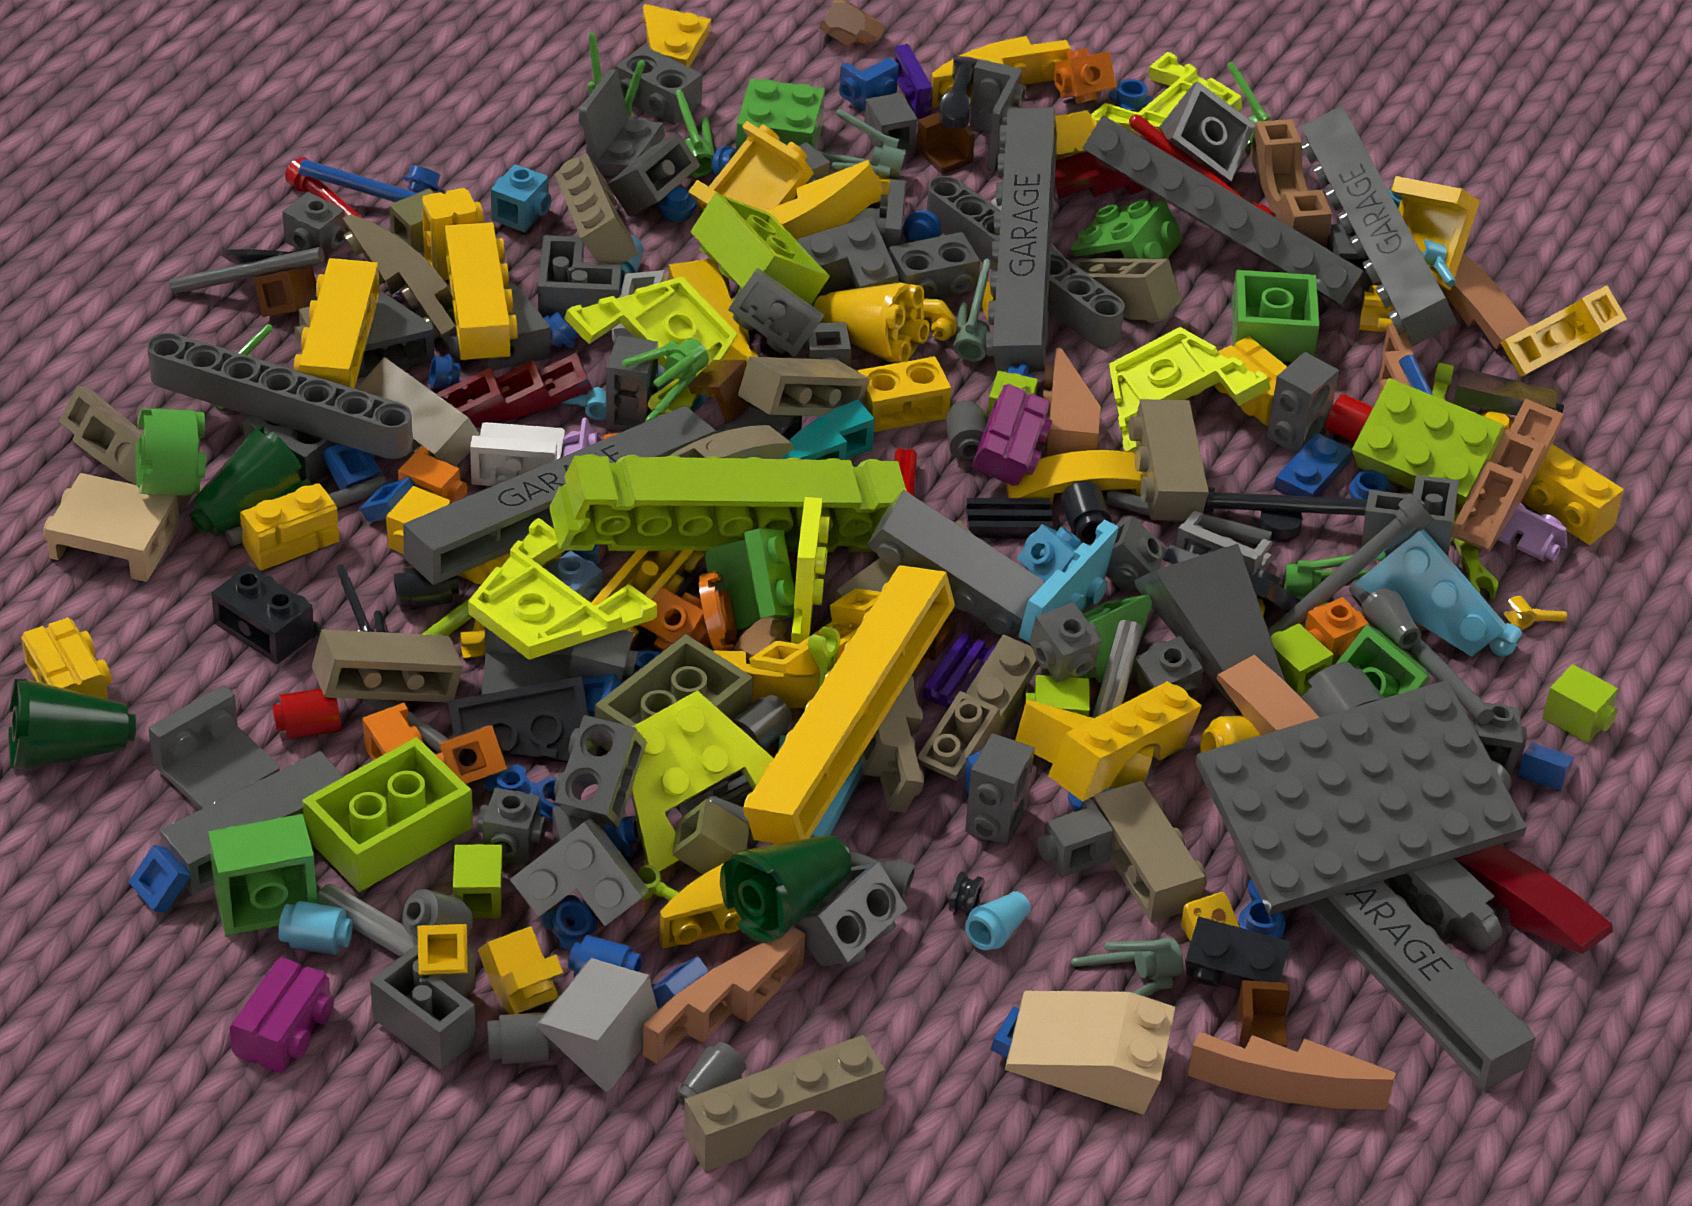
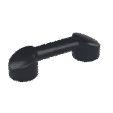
(955, 104)

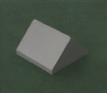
(601, 1019)

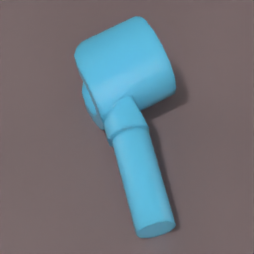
(1435, 256)
(594, 402)
(1506, 642)

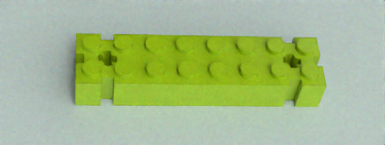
(714, 500)

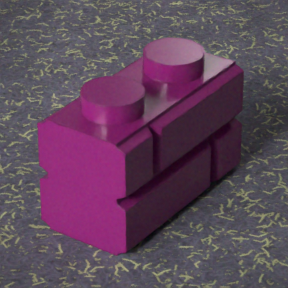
(1012, 434)
(281, 1015)

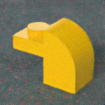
(520, 971)

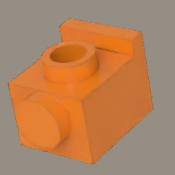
(434, 476)
(387, 730)
(487, 751)

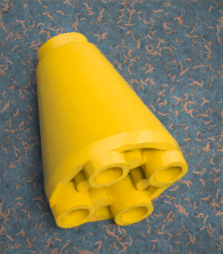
(880, 318)

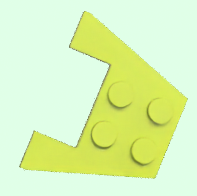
(1180, 79)
(659, 314)
(1176, 369)
(810, 563)
(540, 611)
(685, 754)

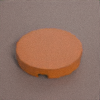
(717, 612)

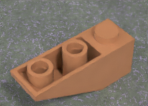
(1071, 409)

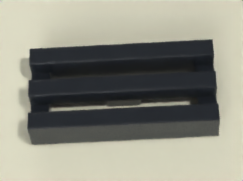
(1007, 516)

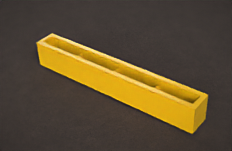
(849, 706)

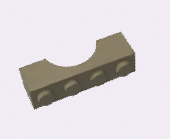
(594, 213)
(733, 1117)

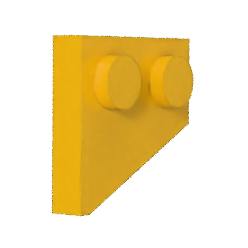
(675, 33)

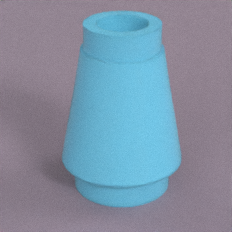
(996, 921)

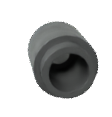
(965, 429)
(765, 720)
(434, 908)
(518, 1039)

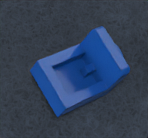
(873, 82)

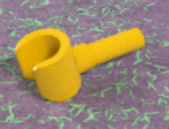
(1524, 615)
(473, 642)

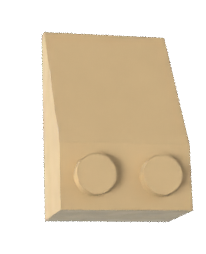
(1093, 1044)

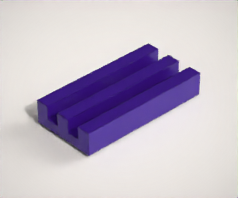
(913, 81)
(938, 678)

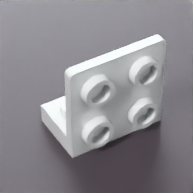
(511, 450)

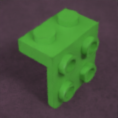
(1137, 230)
(755, 576)

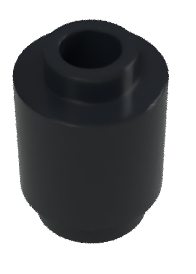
(1084, 510)
(417, 592)

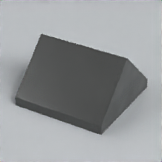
(1209, 131)

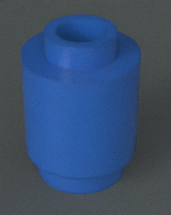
(604, 951)

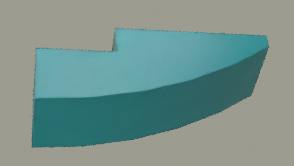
(836, 434)

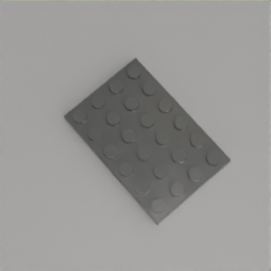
(1359, 796)

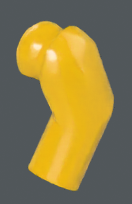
(941, 317)

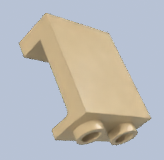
(113, 521)

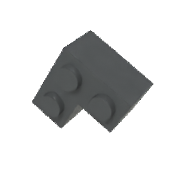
(851, 256)
(568, 280)
(1433, 493)
(582, 862)
(426, 1009)

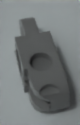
(1450, 902)

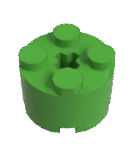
(169, 451)

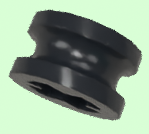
(966, 893)

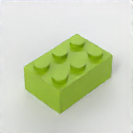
(752, 238)
(1425, 436)
(388, 814)

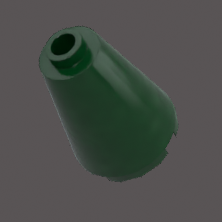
(254, 473)
(63, 725)
(782, 883)

